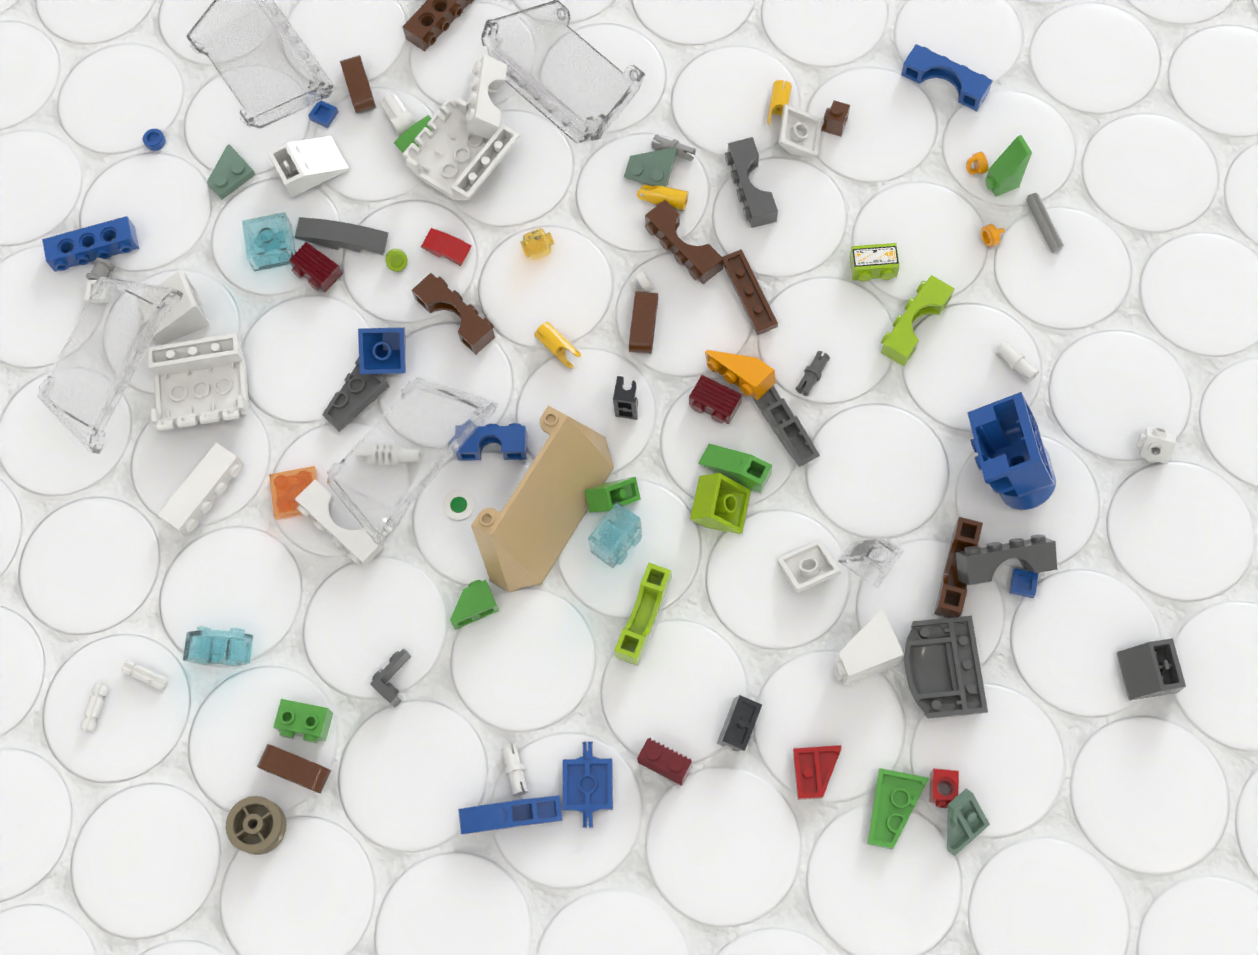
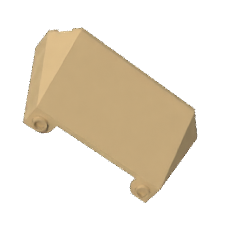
(546, 505)

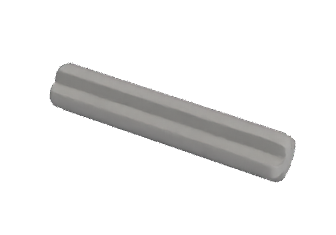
(1045, 222)

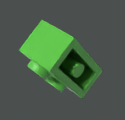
(303, 720)

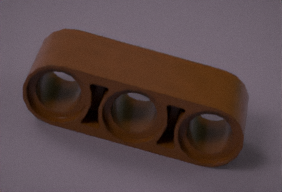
(357, 84)
(643, 322)
(294, 768)

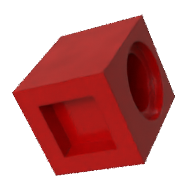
(948, 777)

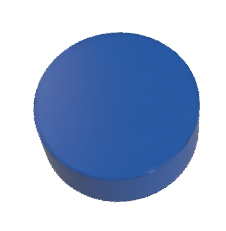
(154, 139)

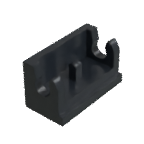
(625, 401)
(739, 723)

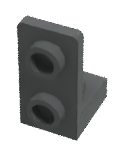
(382, 676)

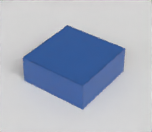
(323, 113)
(1023, 583)

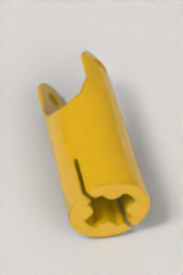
(779, 97)
(657, 194)
(556, 343)

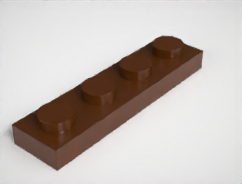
(749, 292)

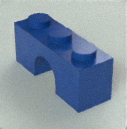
(511, 438)

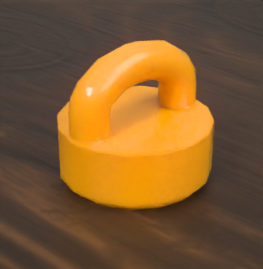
(980, 164)
(991, 235)

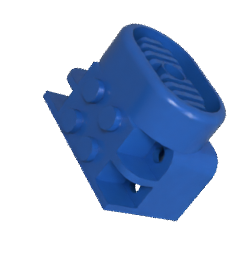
(1012, 452)

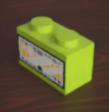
(874, 261)

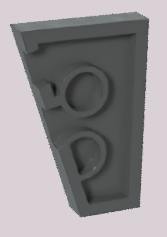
(353, 397)

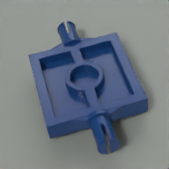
(587, 784)

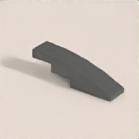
(341, 234)
(787, 427)

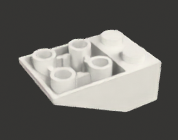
(307, 163)

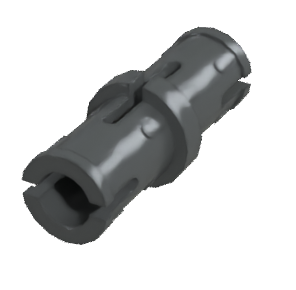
(812, 373)

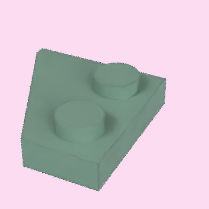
(651, 167)
(229, 173)
(964, 821)

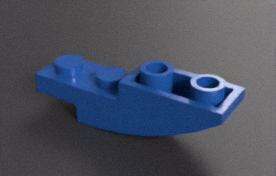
(510, 814)

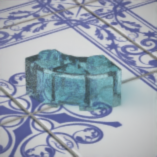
(218, 646)

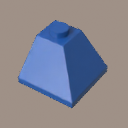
(382, 350)

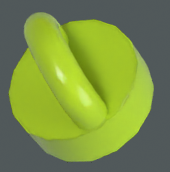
(396, 260)

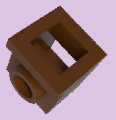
(836, 118)

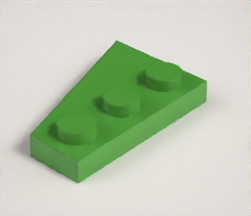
(892, 805)

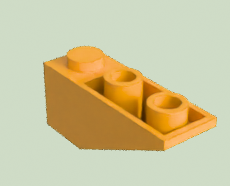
(746, 372)

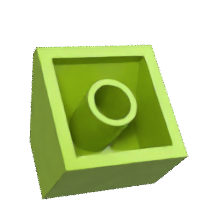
(720, 503)

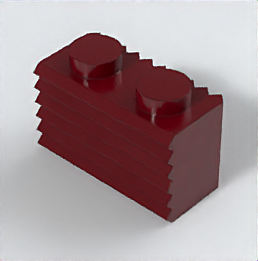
(315, 267)
(715, 400)
(664, 761)

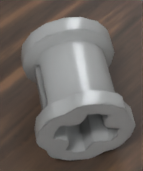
(100, 269)

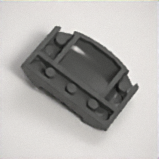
(945, 667)

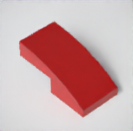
(446, 245)

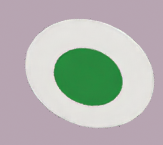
(458, 504)

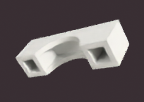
(483, 115)
(318, 504)

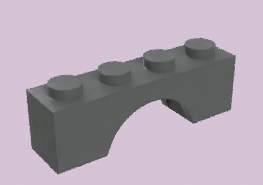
(758, 204)
(979, 564)

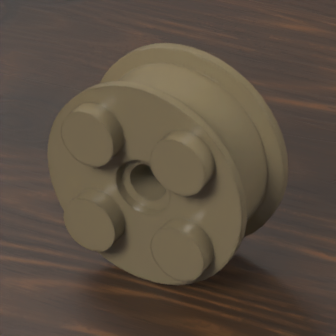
(268, 832)

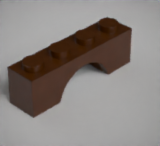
(701, 261)
(435, 296)
(953, 592)

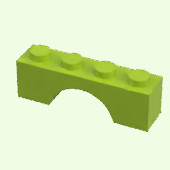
(931, 299)
(643, 616)

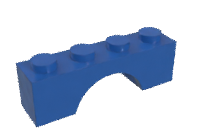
(926, 64)

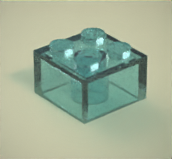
(269, 241)
(615, 535)

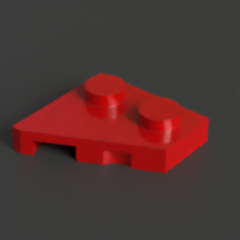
(814, 769)

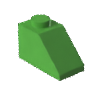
(606, 495)
(474, 604)

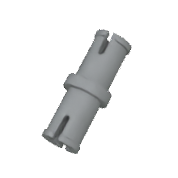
(682, 149)

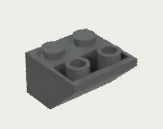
(1151, 669)

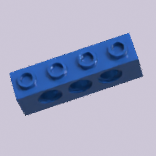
(80, 240)

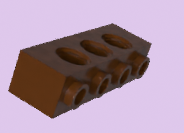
(432, 20)

